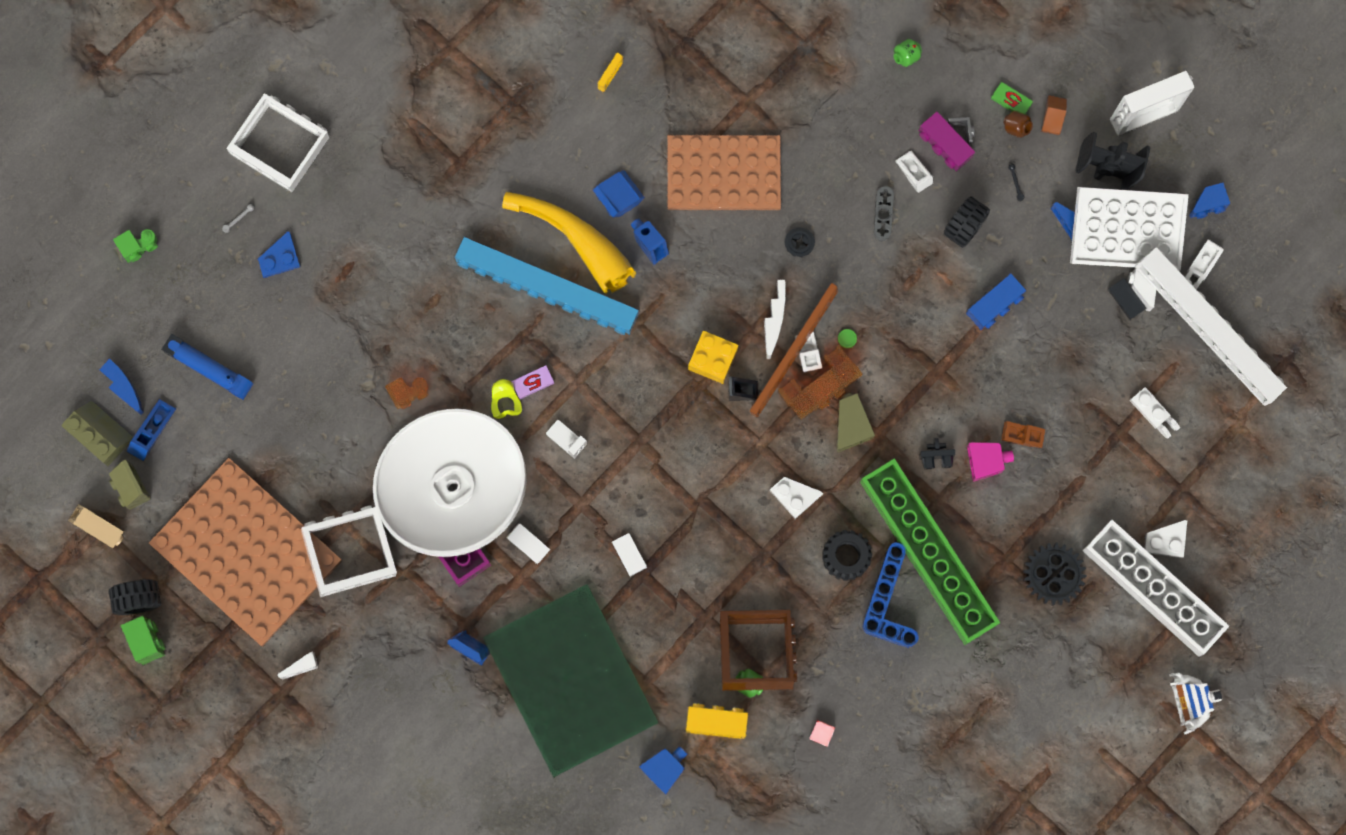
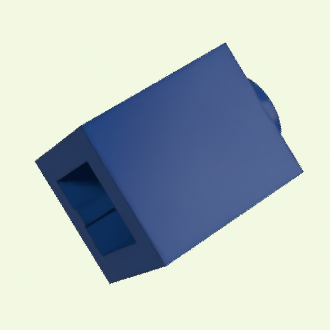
(1211, 199)

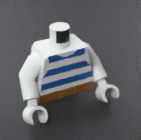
(1193, 700)

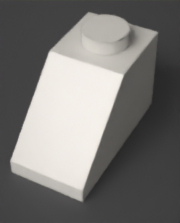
(1143, 289)

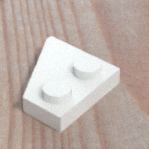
(795, 496)
(1167, 540)

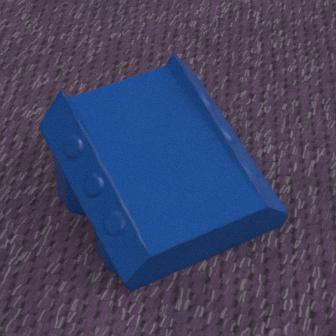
(618, 194)
(469, 647)

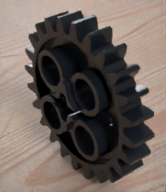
(1065, 587)

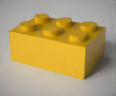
(716, 721)

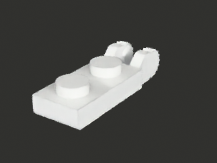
(1204, 262)
(1154, 412)

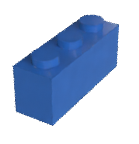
(996, 302)

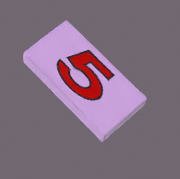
(532, 382)

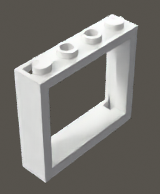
(1152, 103)
(288, 111)
(356, 581)

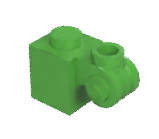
(133, 248)

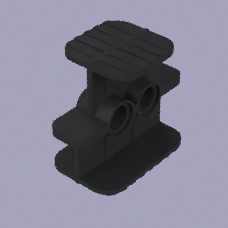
(1113, 162)

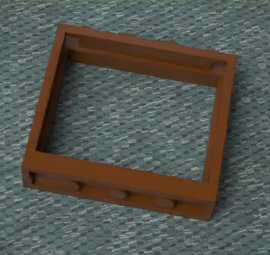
(758, 617)

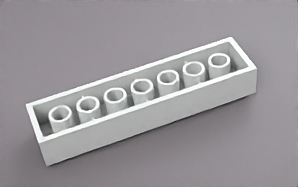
(1155, 588)

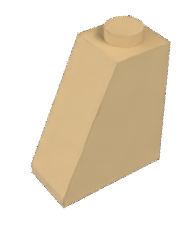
(96, 526)

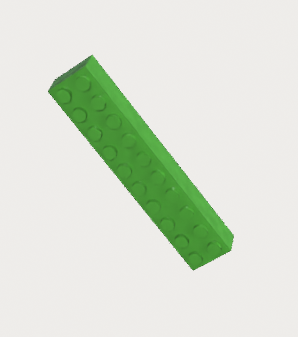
(929, 552)

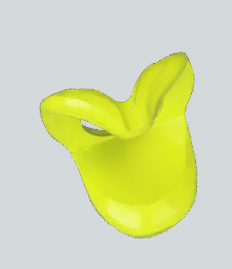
(501, 389)

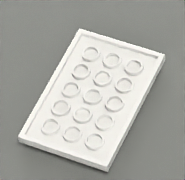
(1125, 225)

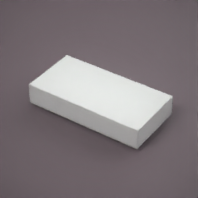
(629, 554)

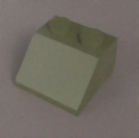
(129, 485)

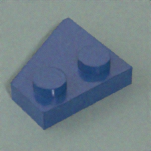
(279, 257)

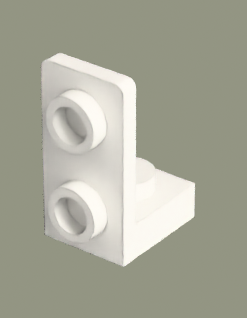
(566, 439)

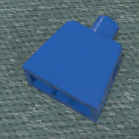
(650, 241)
(664, 768)

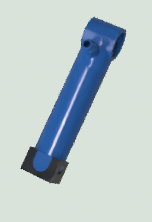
(207, 366)

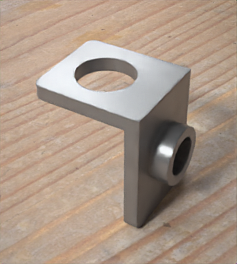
(964, 122)

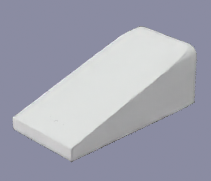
(915, 171)
(303, 665)

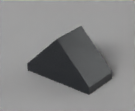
(742, 389)

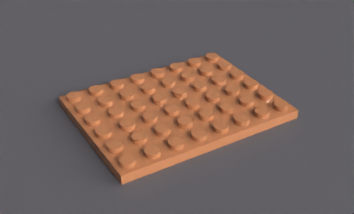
(243, 552)

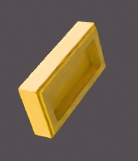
(610, 72)

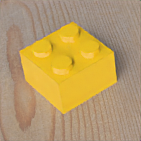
(713, 357)

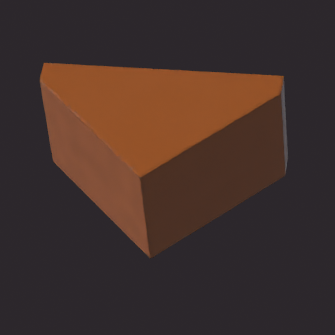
(1054, 115)

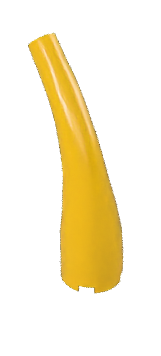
(599, 254)

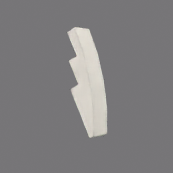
(773, 325)

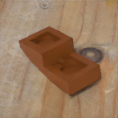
(1023, 434)

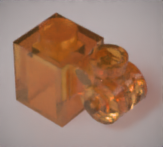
(404, 395)

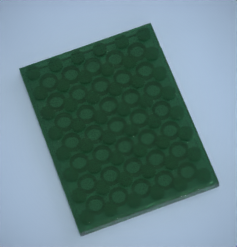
(570, 680)

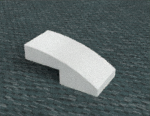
(809, 355)
(528, 543)

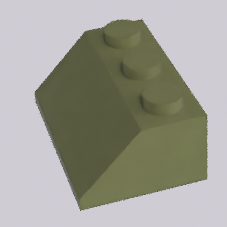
(97, 432)

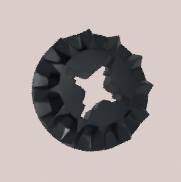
(796, 234)

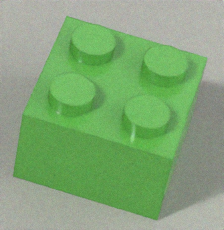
(143, 640)

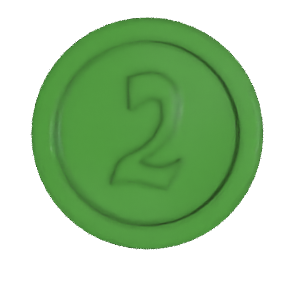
(847, 338)

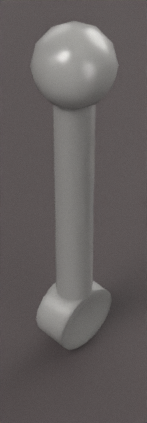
(226, 228)

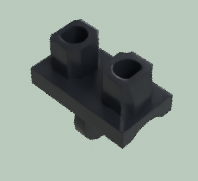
(945, 455)

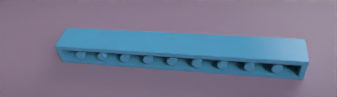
(547, 286)

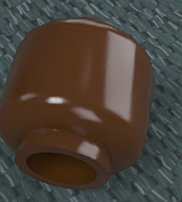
(1018, 124)

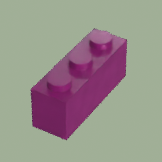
(946, 142)

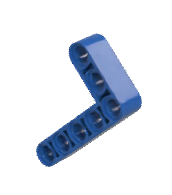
(884, 599)

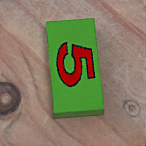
(1011, 99)

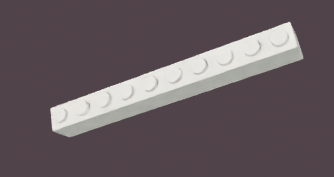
(1211, 326)

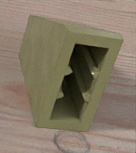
(852, 423)

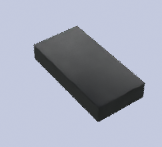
(1127, 299)

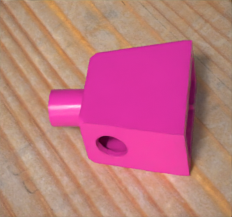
(987, 459)

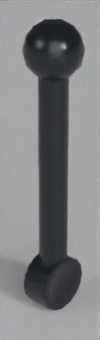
(1020, 197)

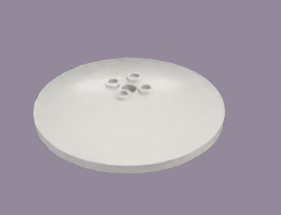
(444, 451)

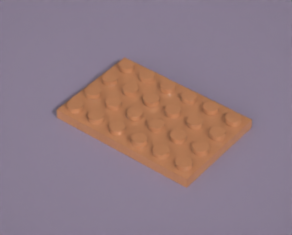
(724, 172)

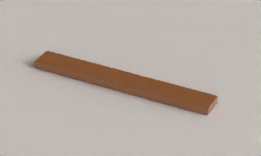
(794, 350)

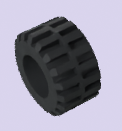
(966, 221)
(854, 540)
(134, 597)

